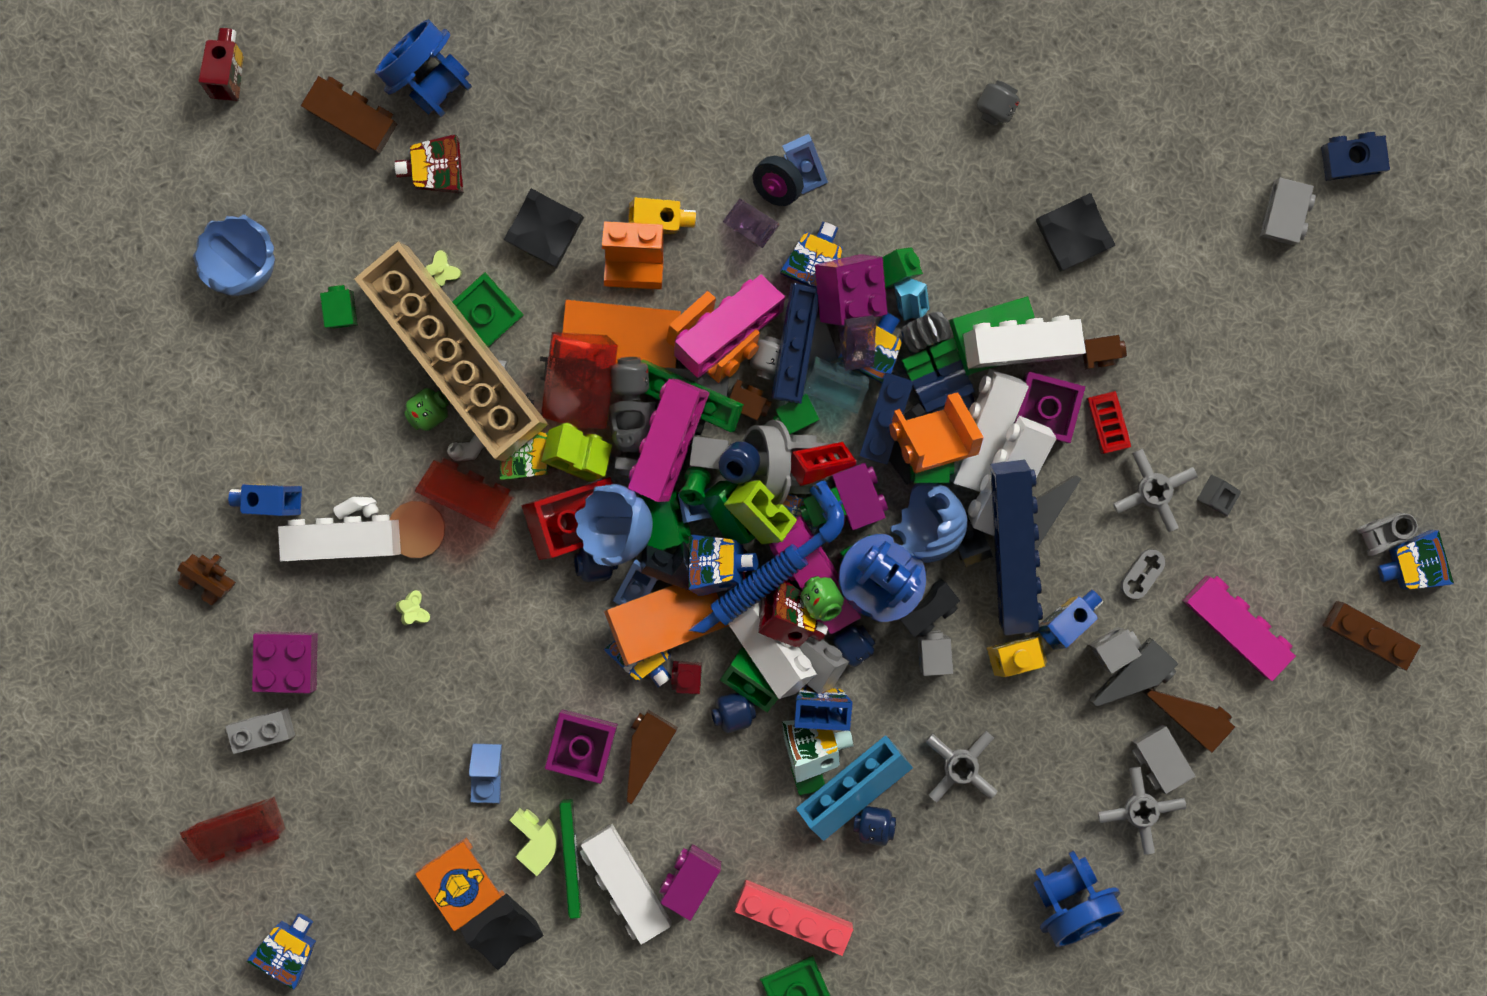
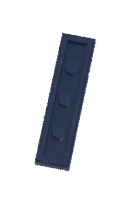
(795, 344)

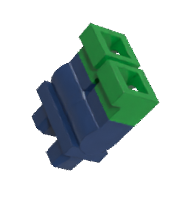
(951, 377)

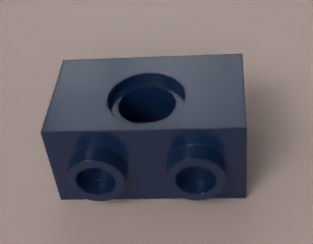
(1372, 152)

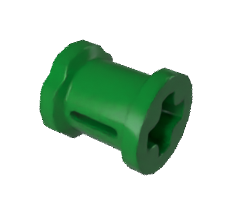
(695, 485)

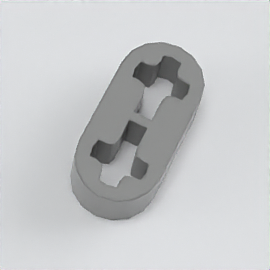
(1148, 578)

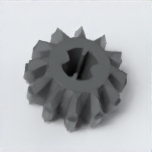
(926, 332)

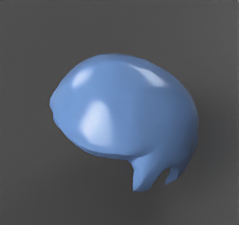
(234, 256)
(932, 522)
(614, 525)

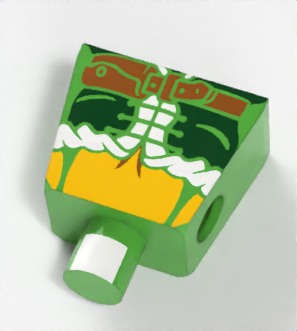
(526, 460)

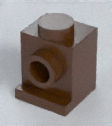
(1103, 351)
(752, 398)

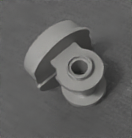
(775, 453)

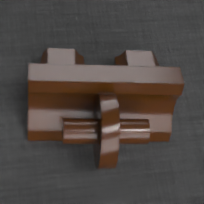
(208, 575)

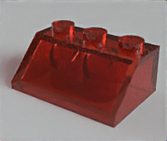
(579, 379)
(466, 493)
(234, 830)

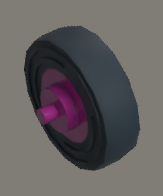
(778, 180)

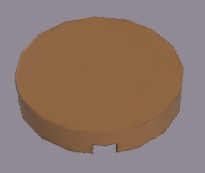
(420, 528)

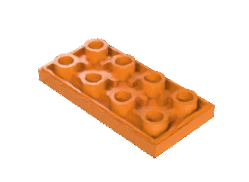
(634, 329)
(658, 622)

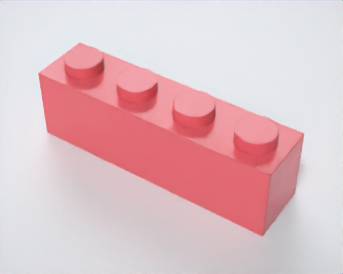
(794, 917)

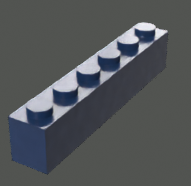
(1015, 546)

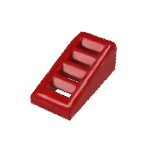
(1100, 434)
(806, 472)

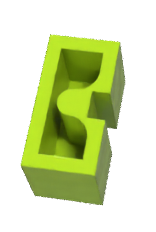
(575, 453)
(754, 509)

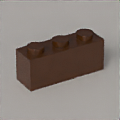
(350, 113)
(1371, 635)

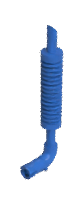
(779, 568)

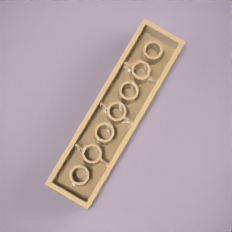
(451, 351)

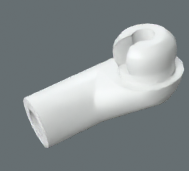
(465, 451)
(354, 504)

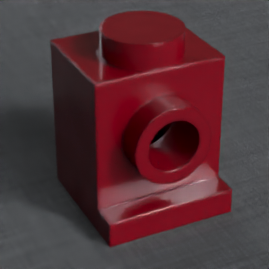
(686, 677)

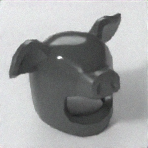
(629, 425)

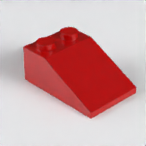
(554, 522)

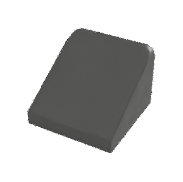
(1219, 495)

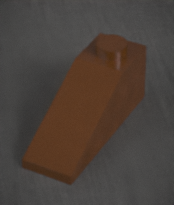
(1200, 720)
(647, 747)

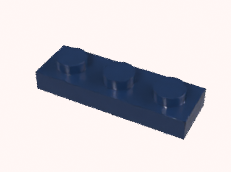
(892, 397)

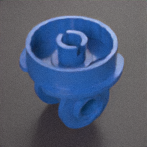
(409, 54)
(890, 566)
(1084, 919)

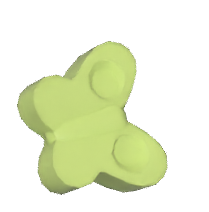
(442, 270)
(411, 609)

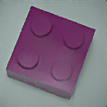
(851, 288)
(1052, 404)
(859, 495)
(284, 662)
(581, 746)
(690, 882)

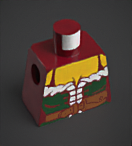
(222, 67)
(434, 165)
(787, 619)

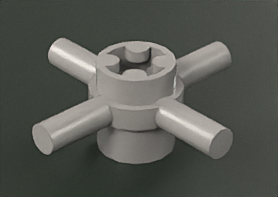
(1166, 484)
(951, 758)
(1132, 804)

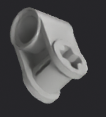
(1382, 534)

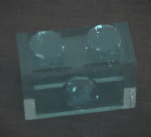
(835, 385)

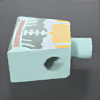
(813, 749)

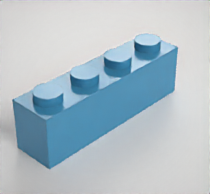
(854, 788)

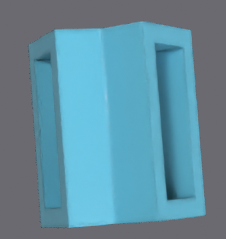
(911, 298)

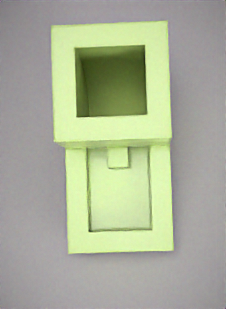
(542, 842)

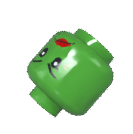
(426, 409)
(822, 598)

